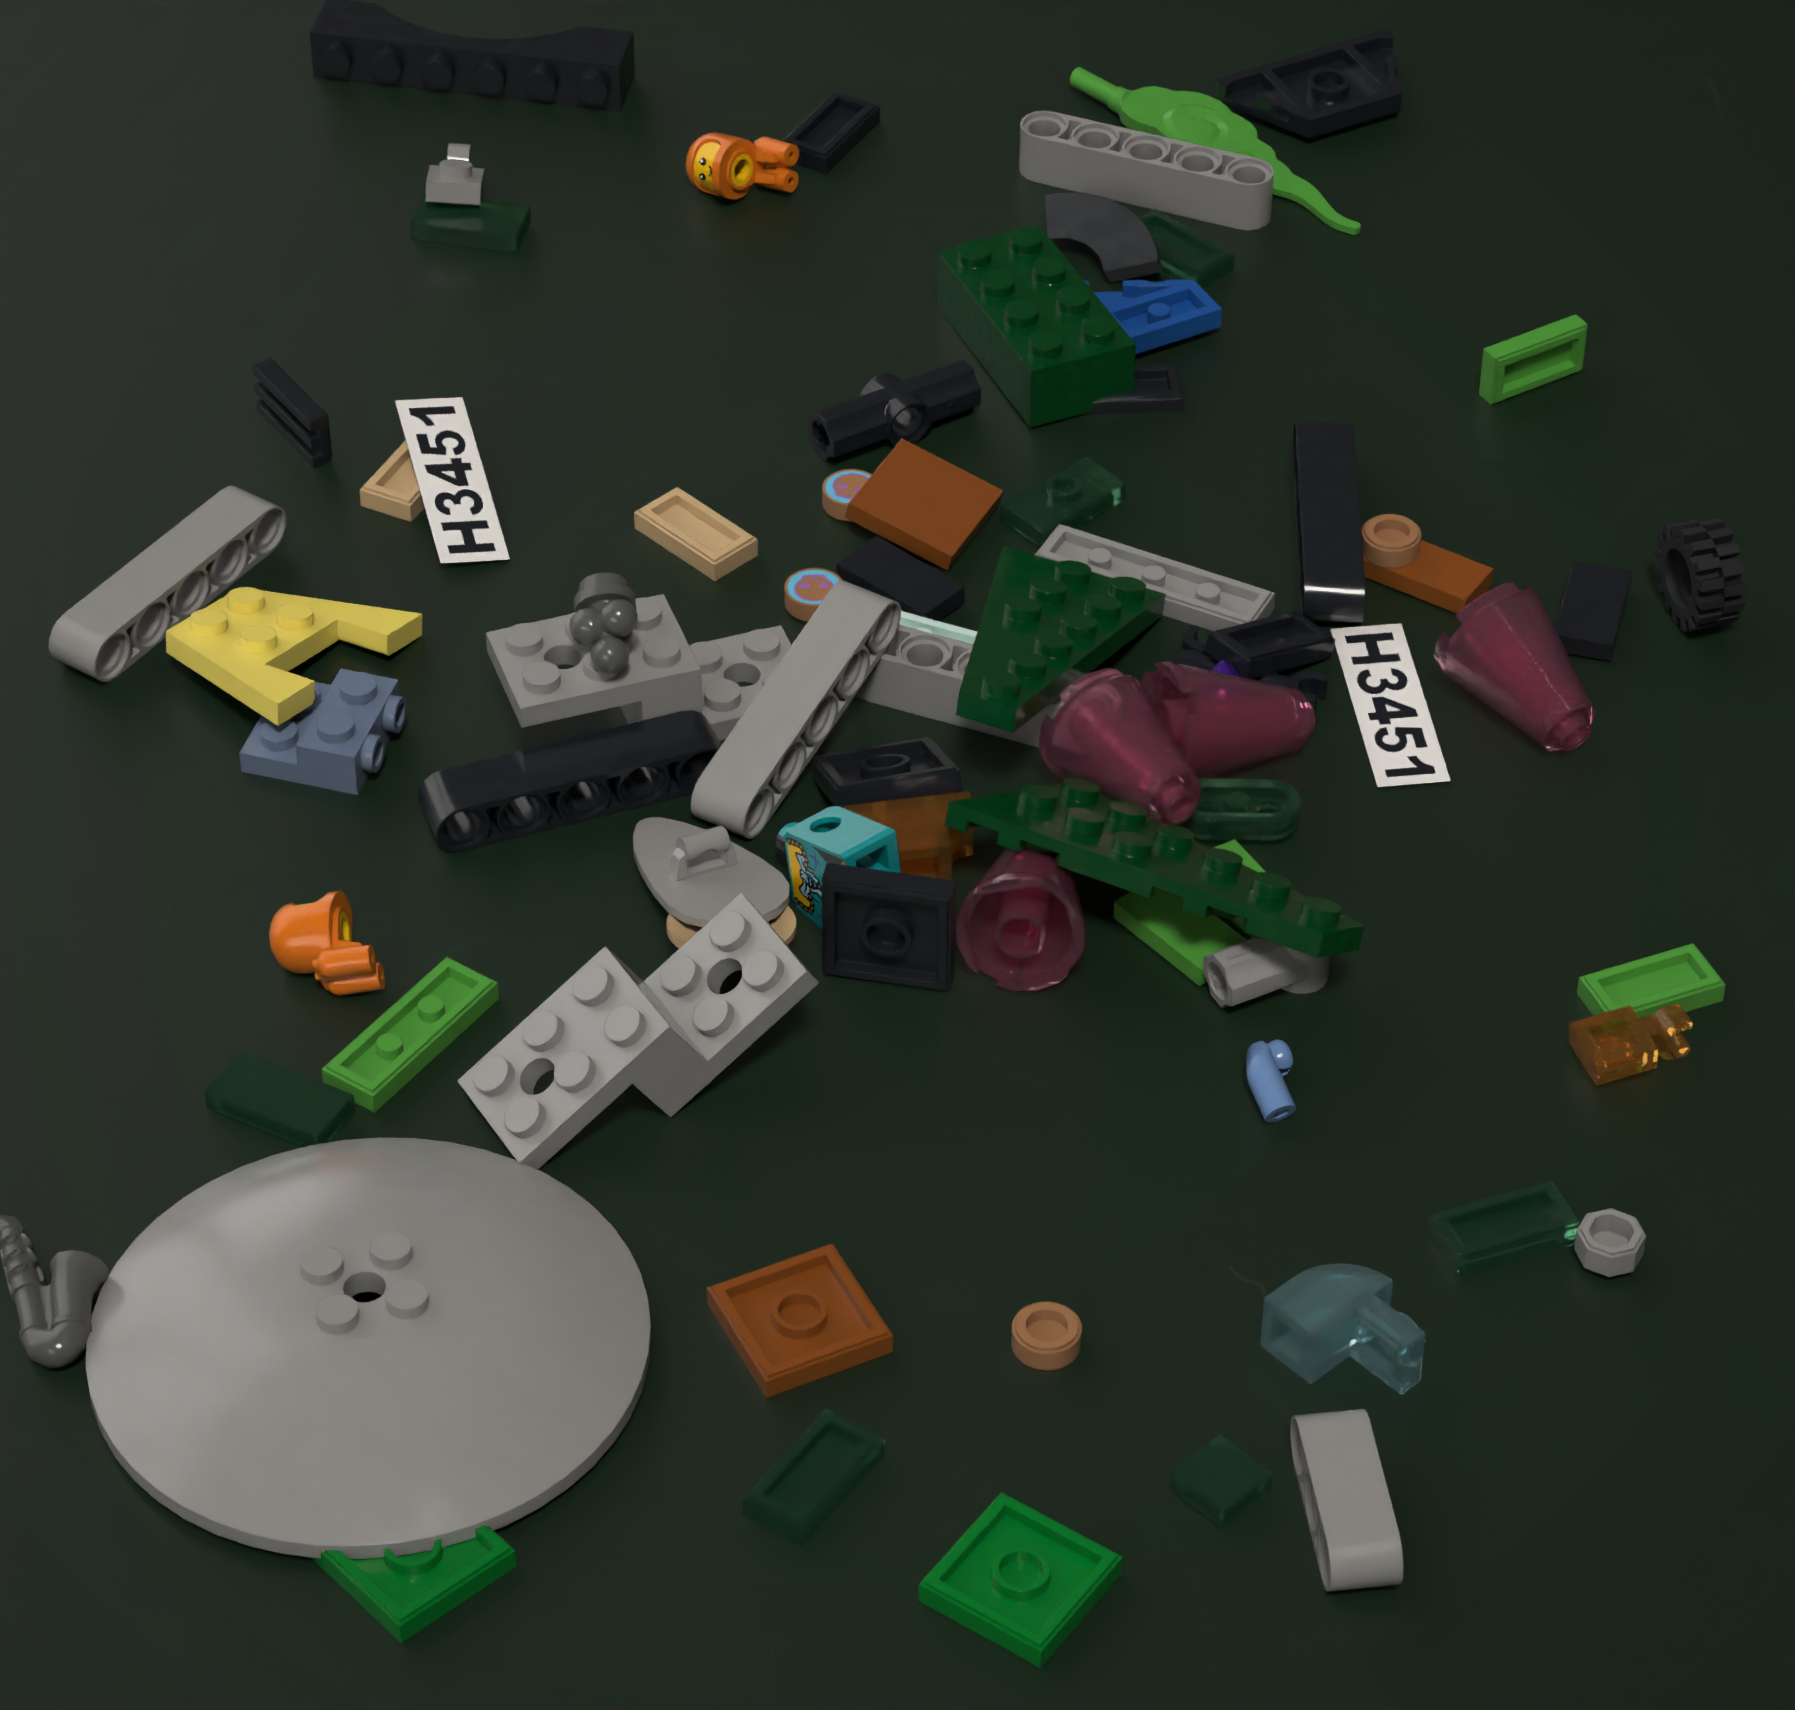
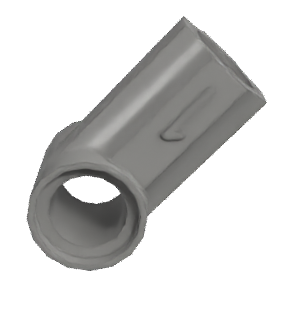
(1260, 968)

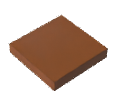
(924, 504)
(799, 1320)

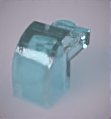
(1341, 1314)

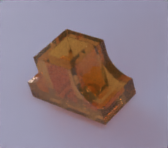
(922, 839)

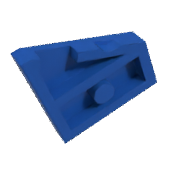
(1161, 311)

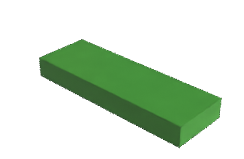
(411, 1033)

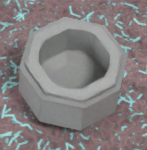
(1610, 1242)

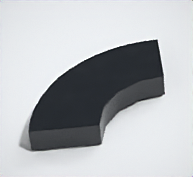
(1105, 232)

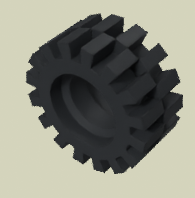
(1700, 573)

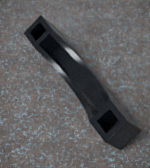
(566, 68)

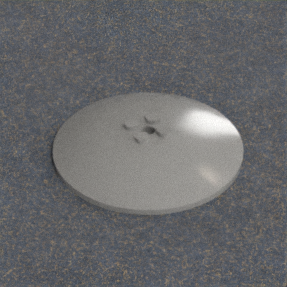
(321, 1422)

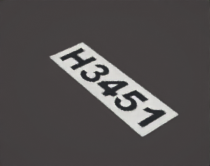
(452, 480)
(1390, 705)

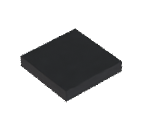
(886, 772)
(888, 927)

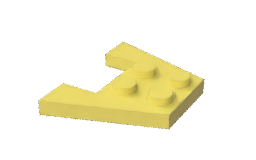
(258, 636)

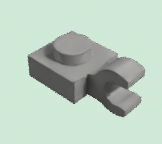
(455, 178)

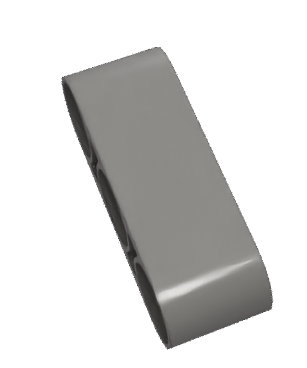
(1346, 1500)

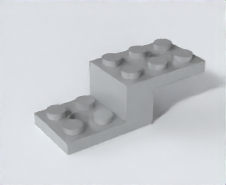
(658, 680)
(622, 1031)

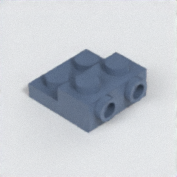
(332, 740)

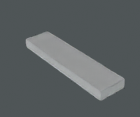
(1190, 592)

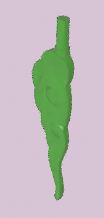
(1208, 123)

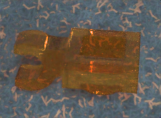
(1625, 1045)

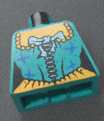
(834, 838)

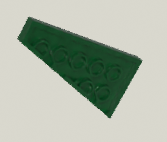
(1044, 632)
(1138, 854)

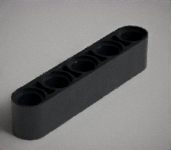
(1328, 522)
(568, 781)

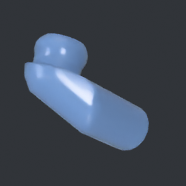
(1265, 1074)

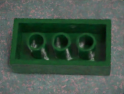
(1034, 324)

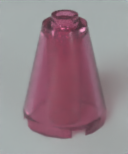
(1518, 666)
(1228, 718)
(1121, 743)
(1023, 921)

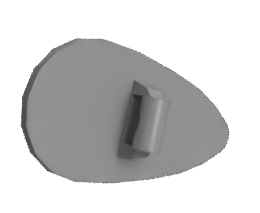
(702, 871)

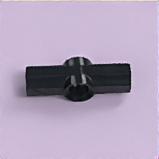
(894, 410)

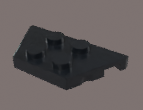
(1320, 87)

